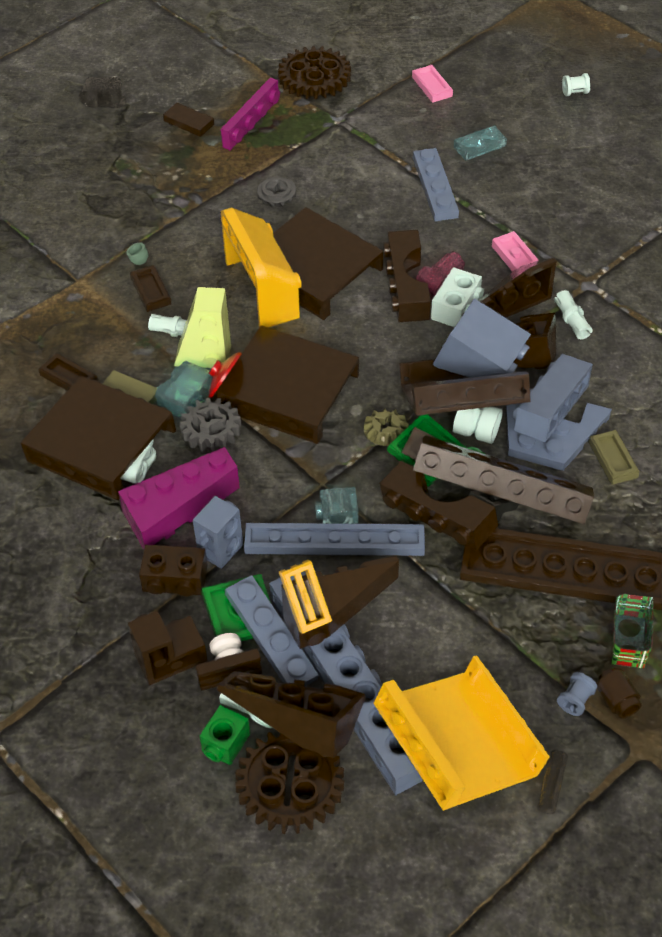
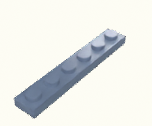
(334, 539)

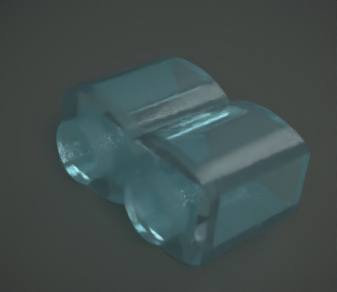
(184, 387)

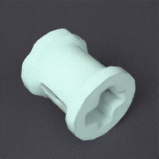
(576, 84)

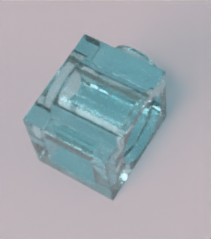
(337, 506)

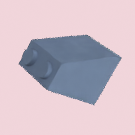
(482, 344)

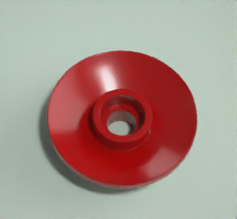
(220, 372)

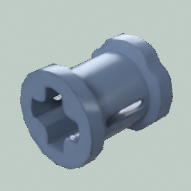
(577, 693)

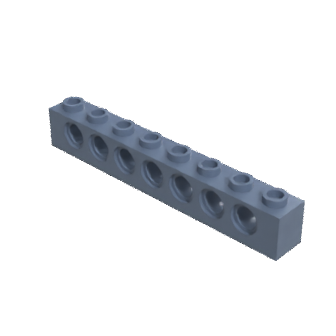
(332, 667)

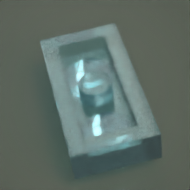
(480, 142)

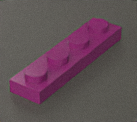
(250, 114)

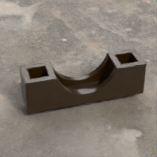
(410, 296)
(466, 520)

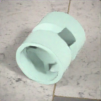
(481, 421)

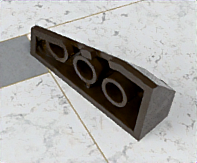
(522, 288)
(541, 341)
(344, 595)
(306, 715)

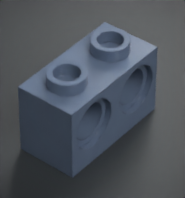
(219, 531)

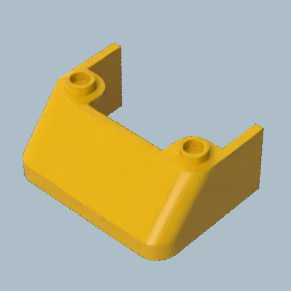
(252, 243)

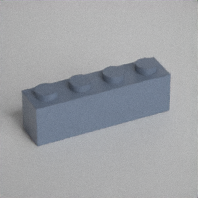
(552, 397)

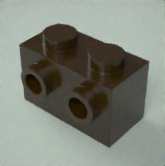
(173, 570)

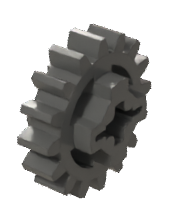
(212, 423)

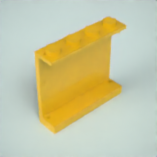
(462, 735)

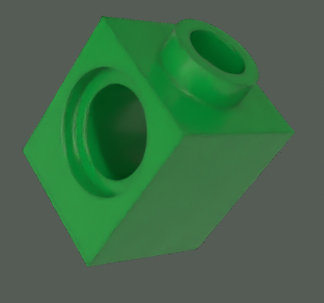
(224, 723)

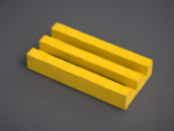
(295, 571)

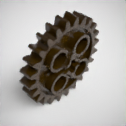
(314, 72)
(258, 777)

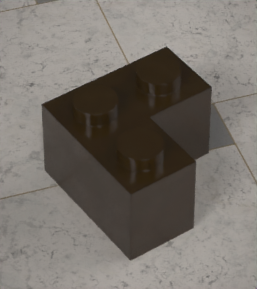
(165, 649)

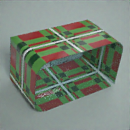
(633, 608)

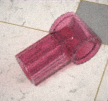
(438, 272)

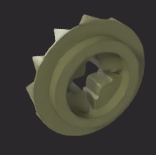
(373, 424)

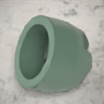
(137, 253)

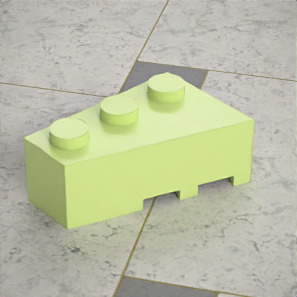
(206, 330)

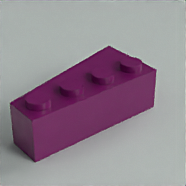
(177, 495)

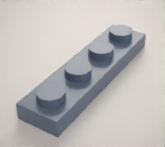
(435, 184)
(270, 632)

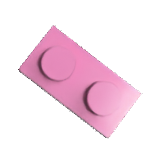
(513, 251)

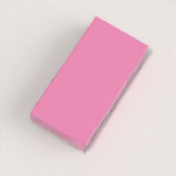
(432, 83)

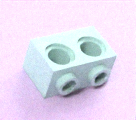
(456, 296)

